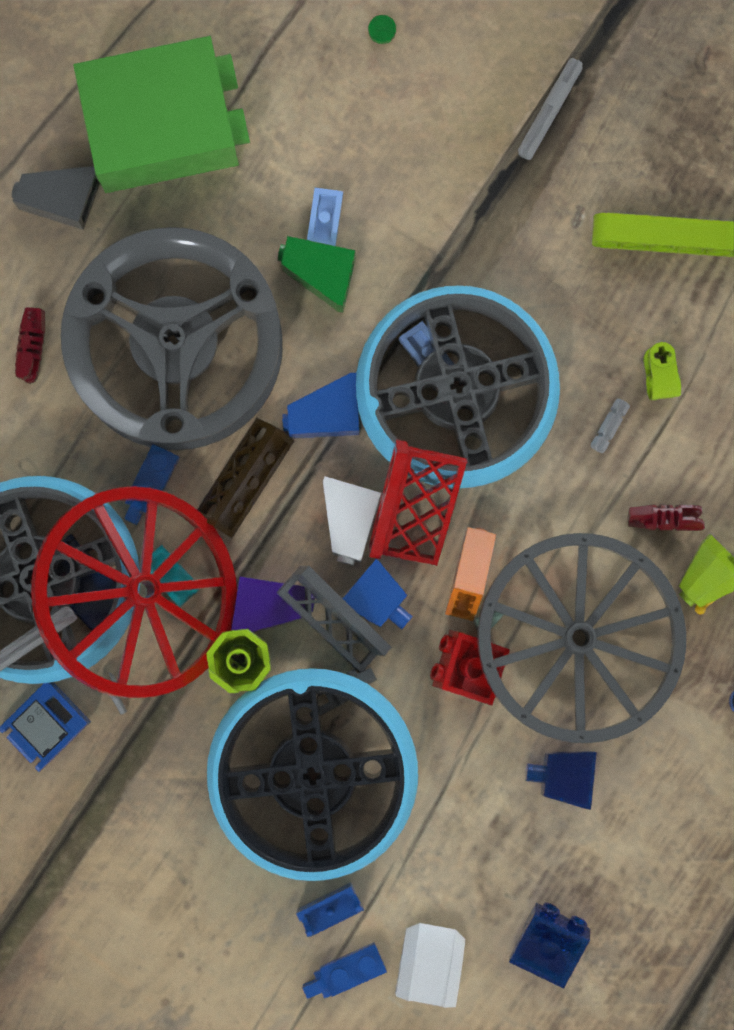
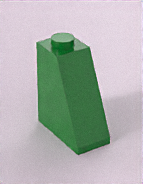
(319, 268)

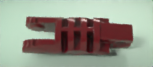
(30, 344)
(666, 517)

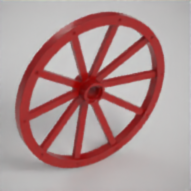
(132, 598)

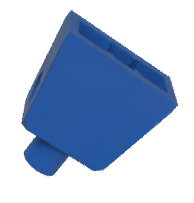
(378, 597)

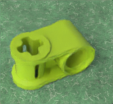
(661, 377)

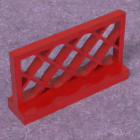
(391, 497)

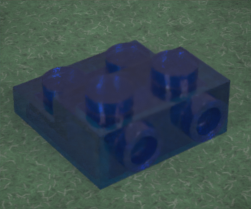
(551, 944)

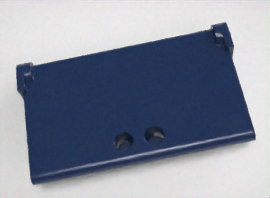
(95, 611)

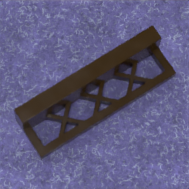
(248, 478)

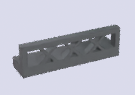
(344, 614)

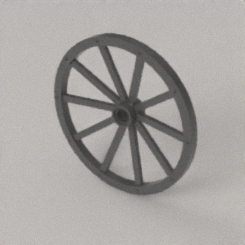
(673, 611)

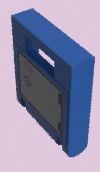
(39, 730)

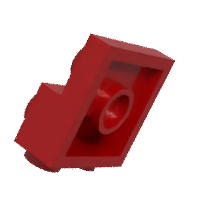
(461, 668)

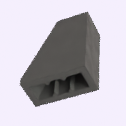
(58, 194)

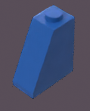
(325, 411)

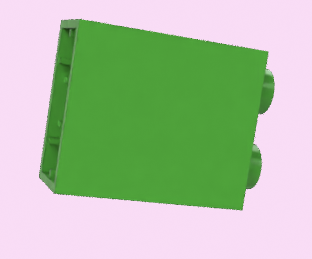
(160, 113)

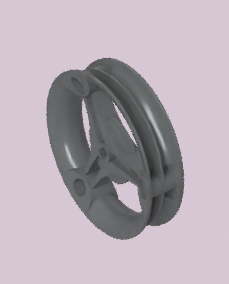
(169, 317)

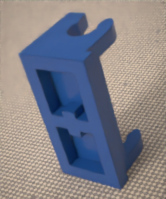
(329, 909)

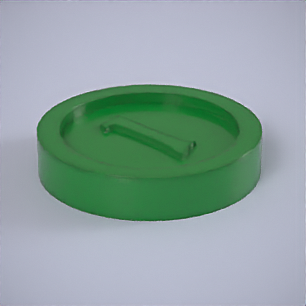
(382, 29)

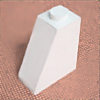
(349, 518)

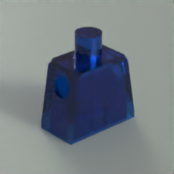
(565, 776)

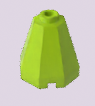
(708, 574)
(238, 674)

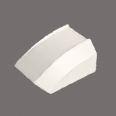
(430, 965)

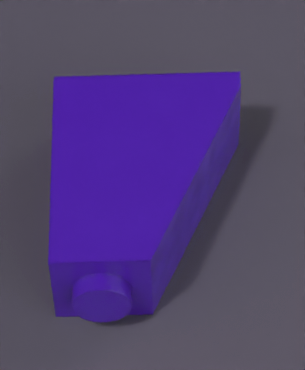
(260, 606)

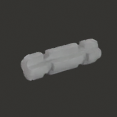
(610, 425)

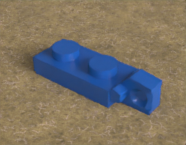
(153, 474)
(346, 972)

